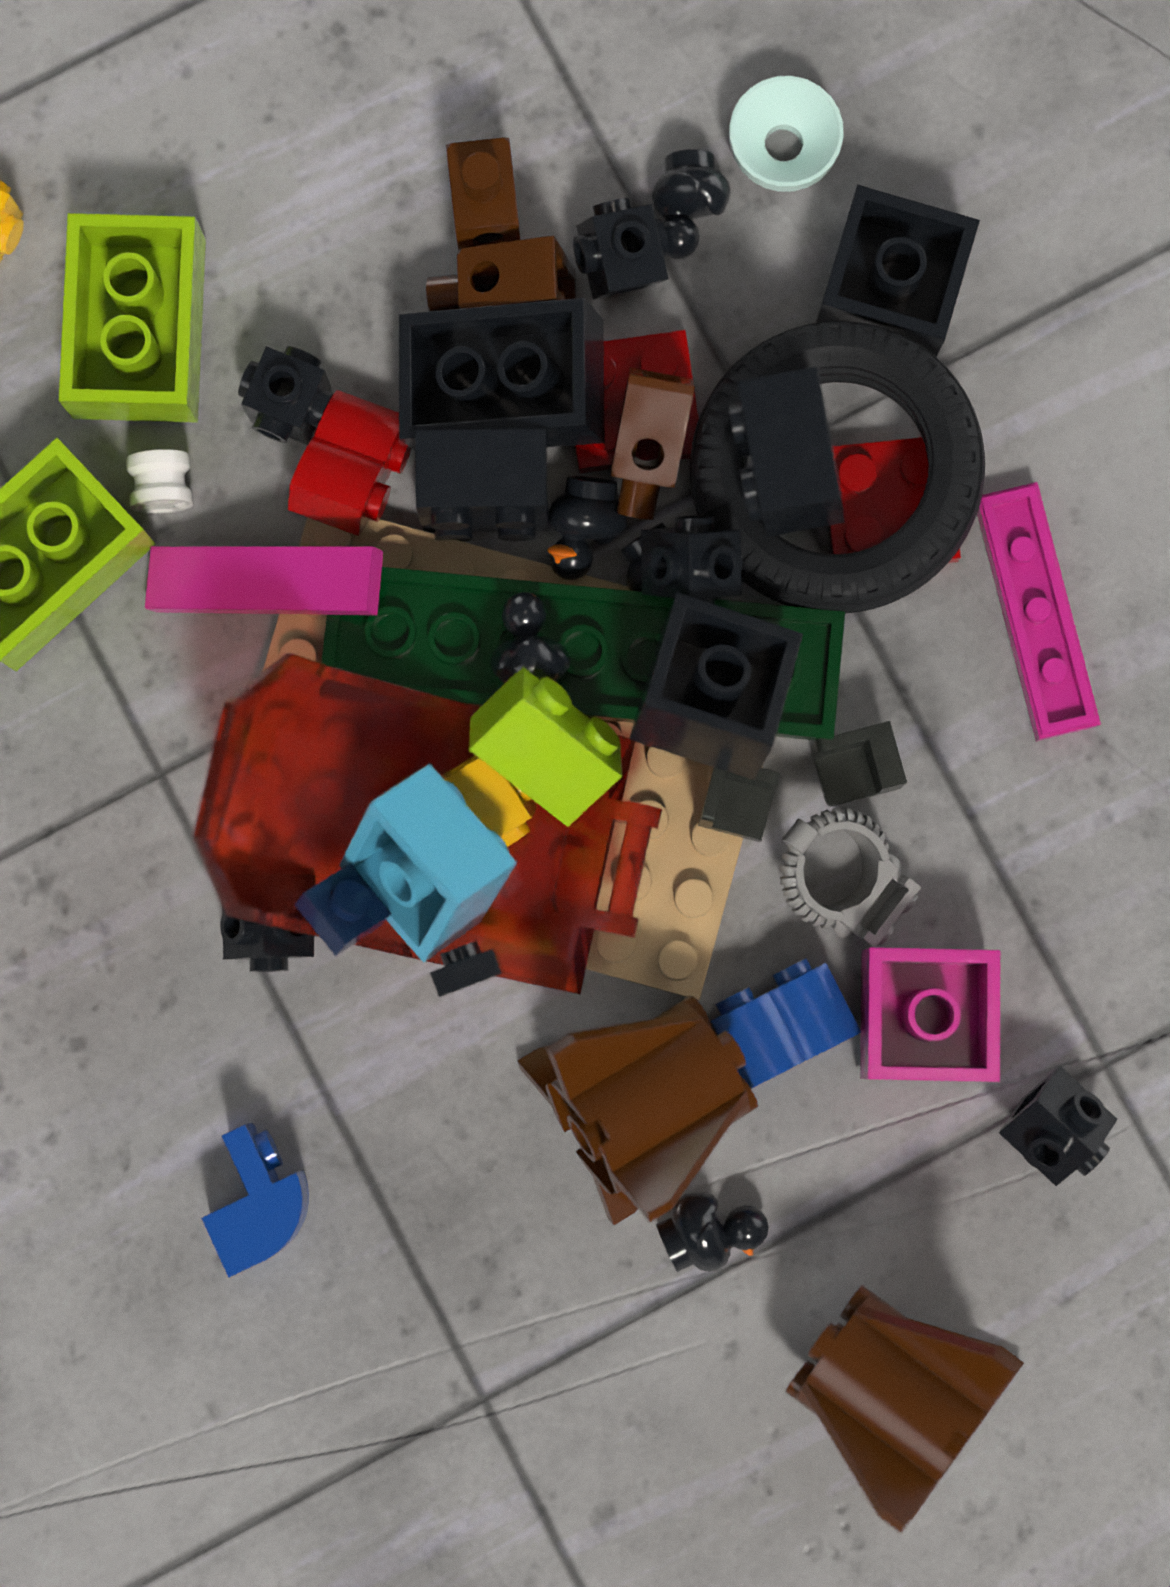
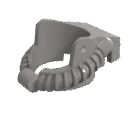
(879, 895)

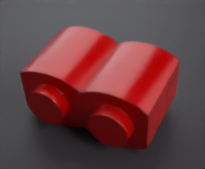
(348, 464)

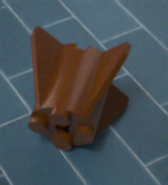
(644, 1102)
(899, 1399)

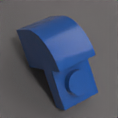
(269, 1215)

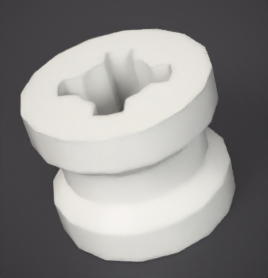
(159, 481)

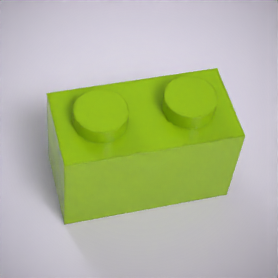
(546, 745)

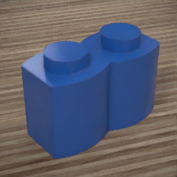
(787, 1022)

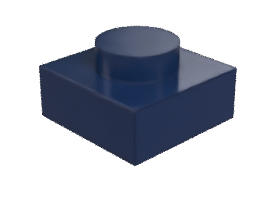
(342, 909)

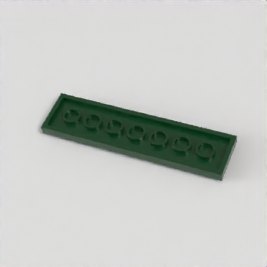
(442, 627)

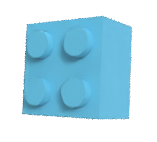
(429, 861)

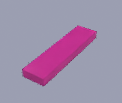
(264, 579)
(1037, 612)

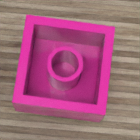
(930, 1014)

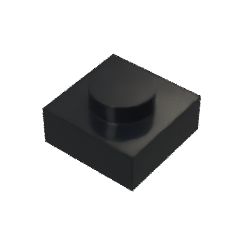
(465, 967)

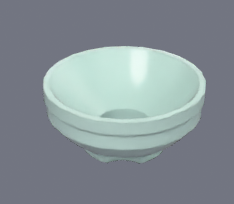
(786, 105)

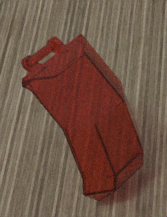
(318, 744)

